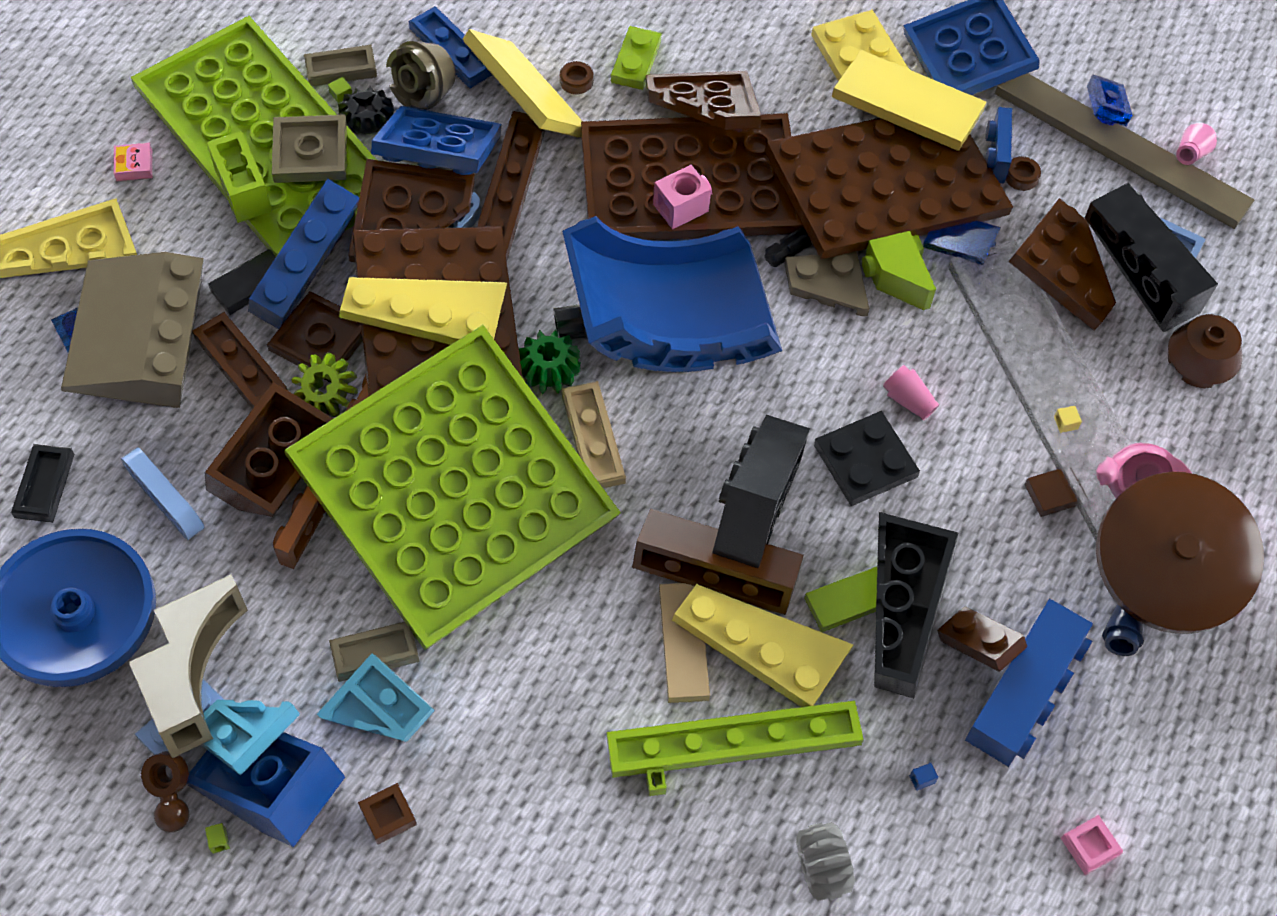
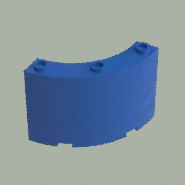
(670, 300)

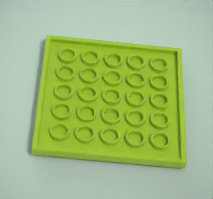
(452, 485)

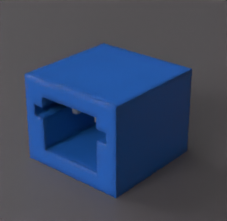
(923, 776)

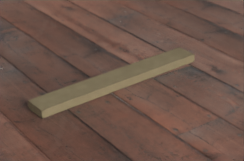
(1127, 149)

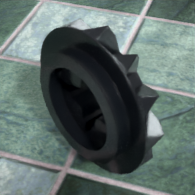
(366, 121)

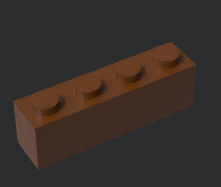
(683, 553)

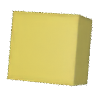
(1067, 419)

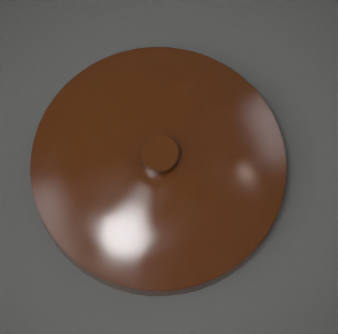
(1180, 553)

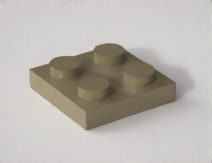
(309, 148)

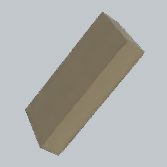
(349, 63)
(390, 643)

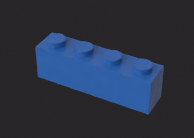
(303, 254)
(1029, 682)

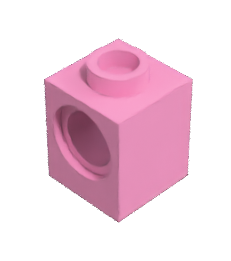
(682, 196)

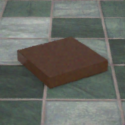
(316, 330)

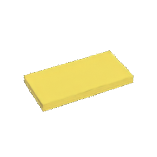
(524, 83)
(909, 100)

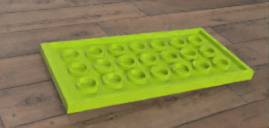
(237, 85)

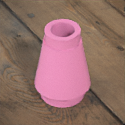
(1196, 143)
(910, 392)

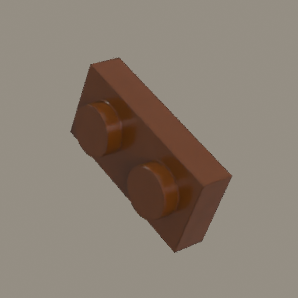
(982, 638)

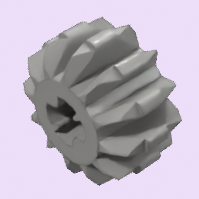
(825, 861)

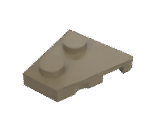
(828, 280)

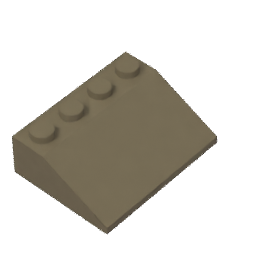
(135, 328)

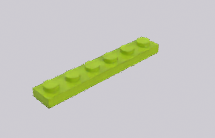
(734, 738)

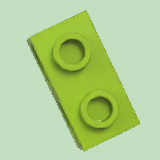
(239, 176)

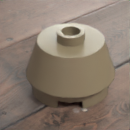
(420, 74)

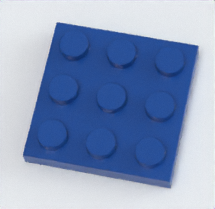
(971, 45)
(436, 140)

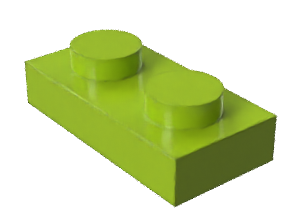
(636, 57)

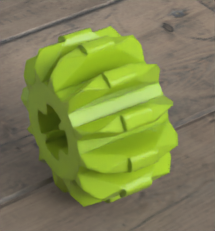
(336, 390)

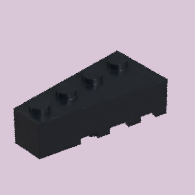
(1150, 257)
(758, 489)
(910, 588)

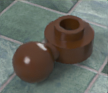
(171, 812)

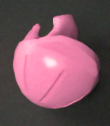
(1134, 464)

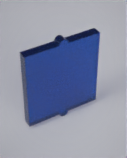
(966, 240)

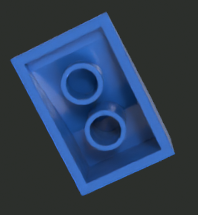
(277, 791)

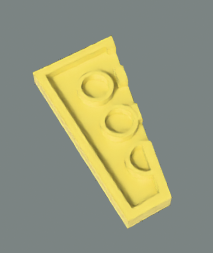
(66, 241)
(424, 308)
(770, 647)

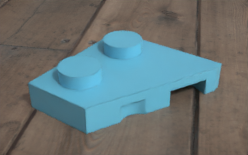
(377, 703)
(245, 730)

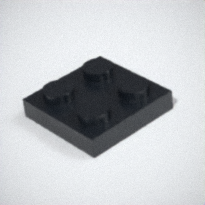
(866, 458)

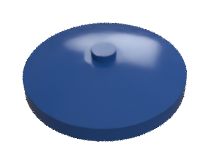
(73, 607)

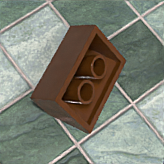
(253, 465)

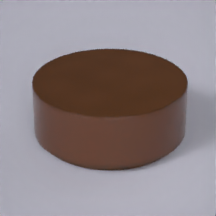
(576, 77)
(1023, 173)

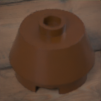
(1206, 350)

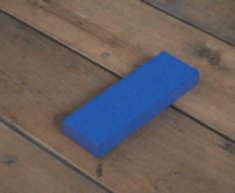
(436, 28)

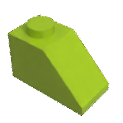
(899, 269)

